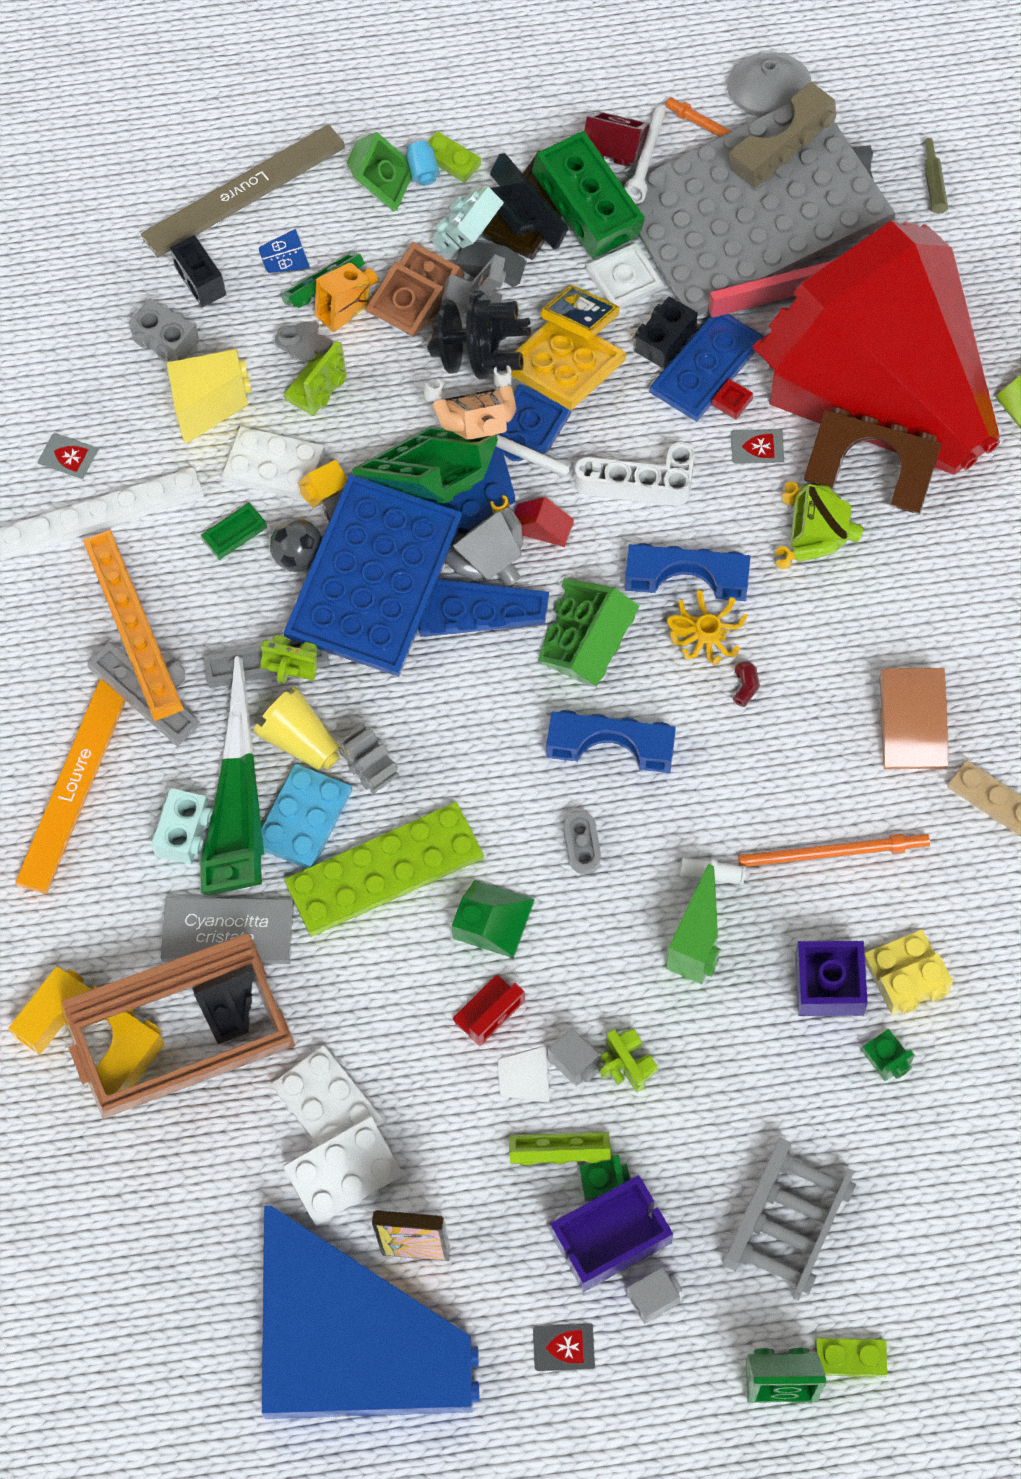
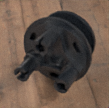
(485, 329)

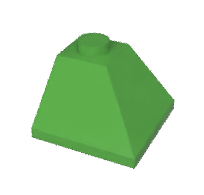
(380, 169)

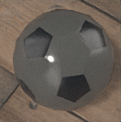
(295, 544)

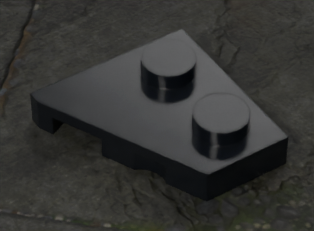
(227, 1003)

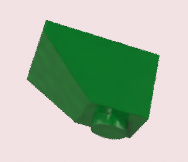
(492, 918)

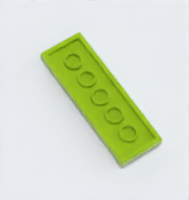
(383, 869)

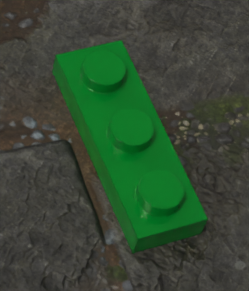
(300, 293)

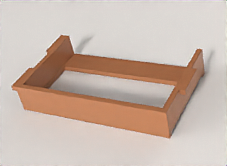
(157, 984)

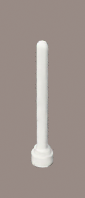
(636, 186)
(531, 455)

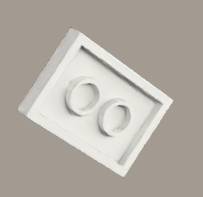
(271, 462)
(323, 1097)
(342, 1170)

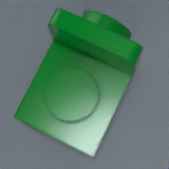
(888, 1056)
(602, 1177)

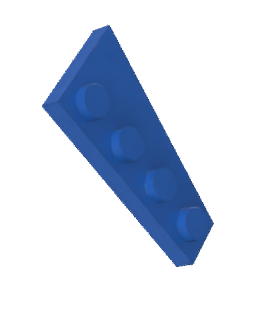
(481, 607)

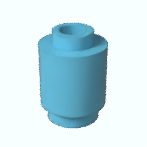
(422, 163)

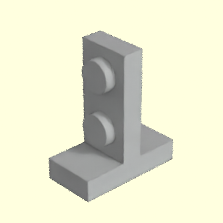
(486, 281)

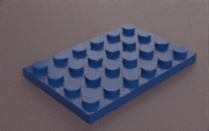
(373, 575)

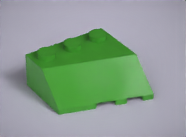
(586, 630)

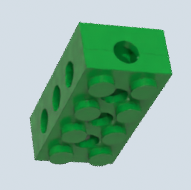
(588, 194)

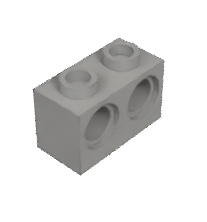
(167, 327)

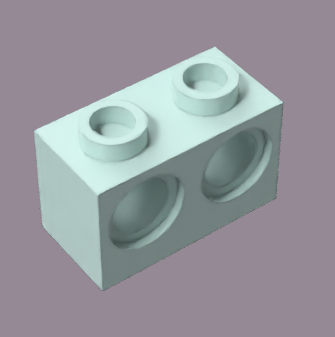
(174, 825)

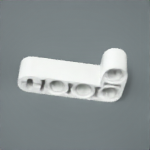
(590, 470)

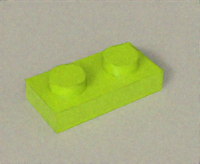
(454, 157)
(853, 1357)

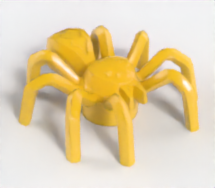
(706, 630)

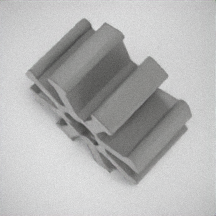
(368, 759)

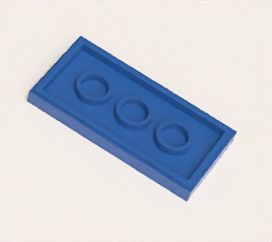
(705, 365)

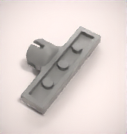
(119, 674)

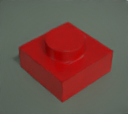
(732, 399)

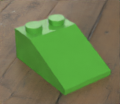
(695, 941)

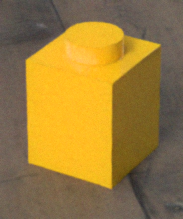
(322, 483)

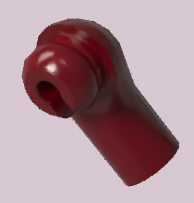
(749, 680)

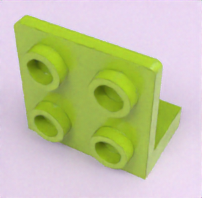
(318, 380)

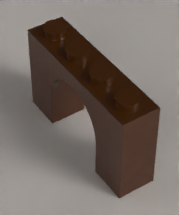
(840, 433)

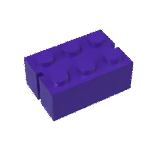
(611, 1233)

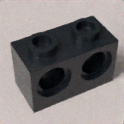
(198, 271)
(670, 334)

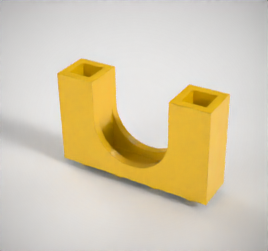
(132, 1044)

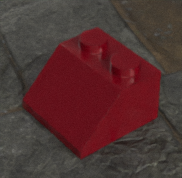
(617, 136)

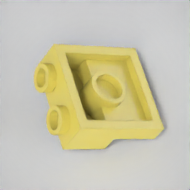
(908, 972)

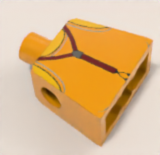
(342, 294)

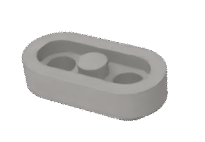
(582, 844)

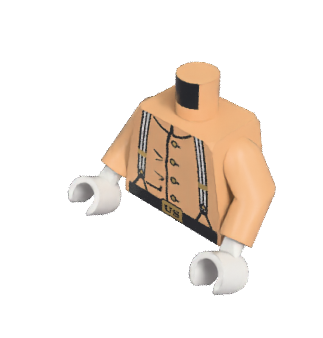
(475, 413)

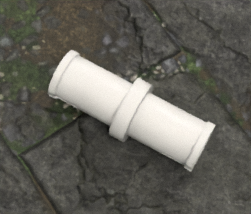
(723, 872)

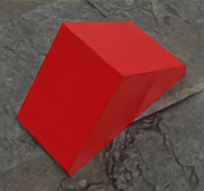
(544, 521)

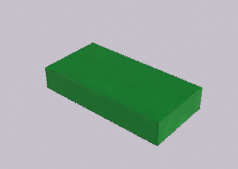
(234, 531)

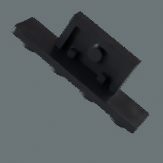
(523, 205)

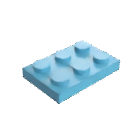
(304, 816)

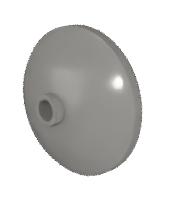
(766, 82)

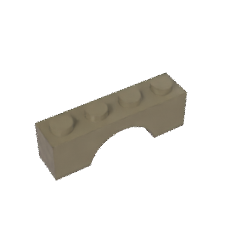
(759, 157)

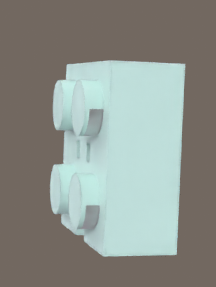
(466, 220)

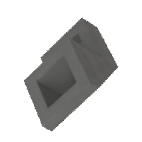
(477, 255)

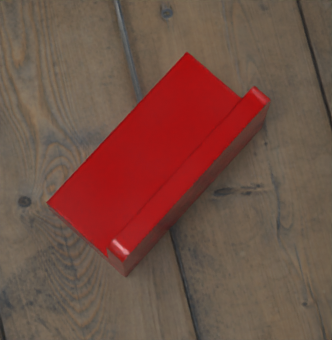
(489, 1009)

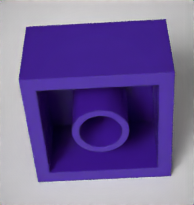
(831, 978)

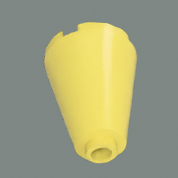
(298, 731)

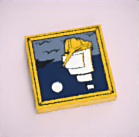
(580, 312)

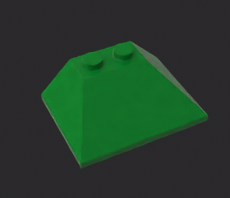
(431, 464)

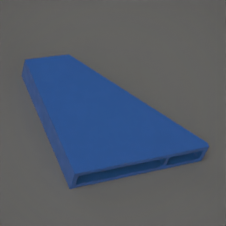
(351, 1340)

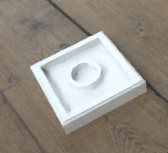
(625, 276)

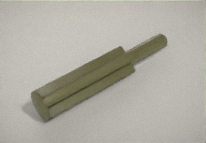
(935, 179)

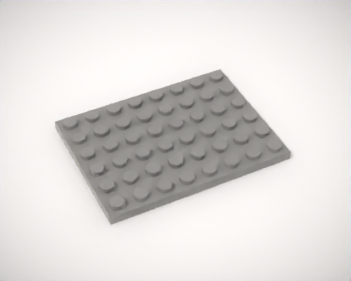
(720, 232)

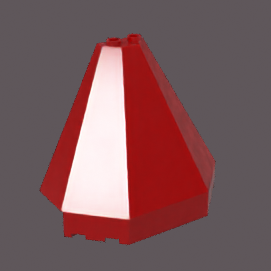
(888, 342)

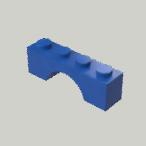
(723, 572)
(574, 734)

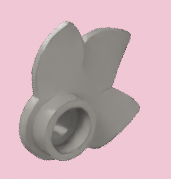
(302, 341)

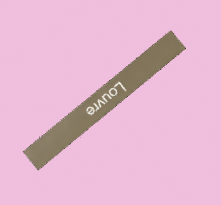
(243, 190)

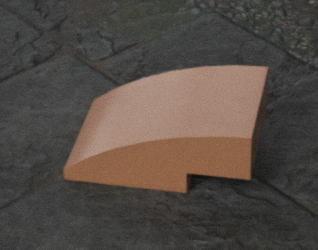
(413, 290)
(914, 718)

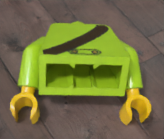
(818, 525)

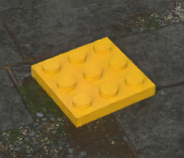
(566, 364)

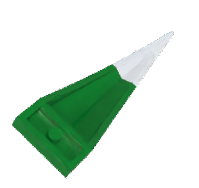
(235, 833)

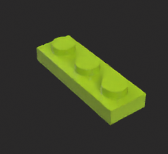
(559, 1148)

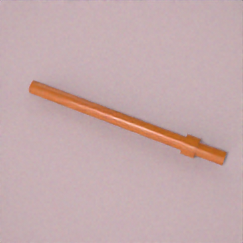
(895, 843)

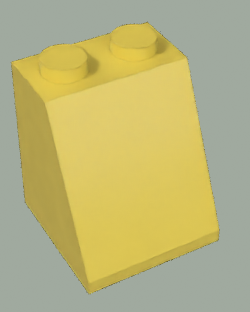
(207, 390)

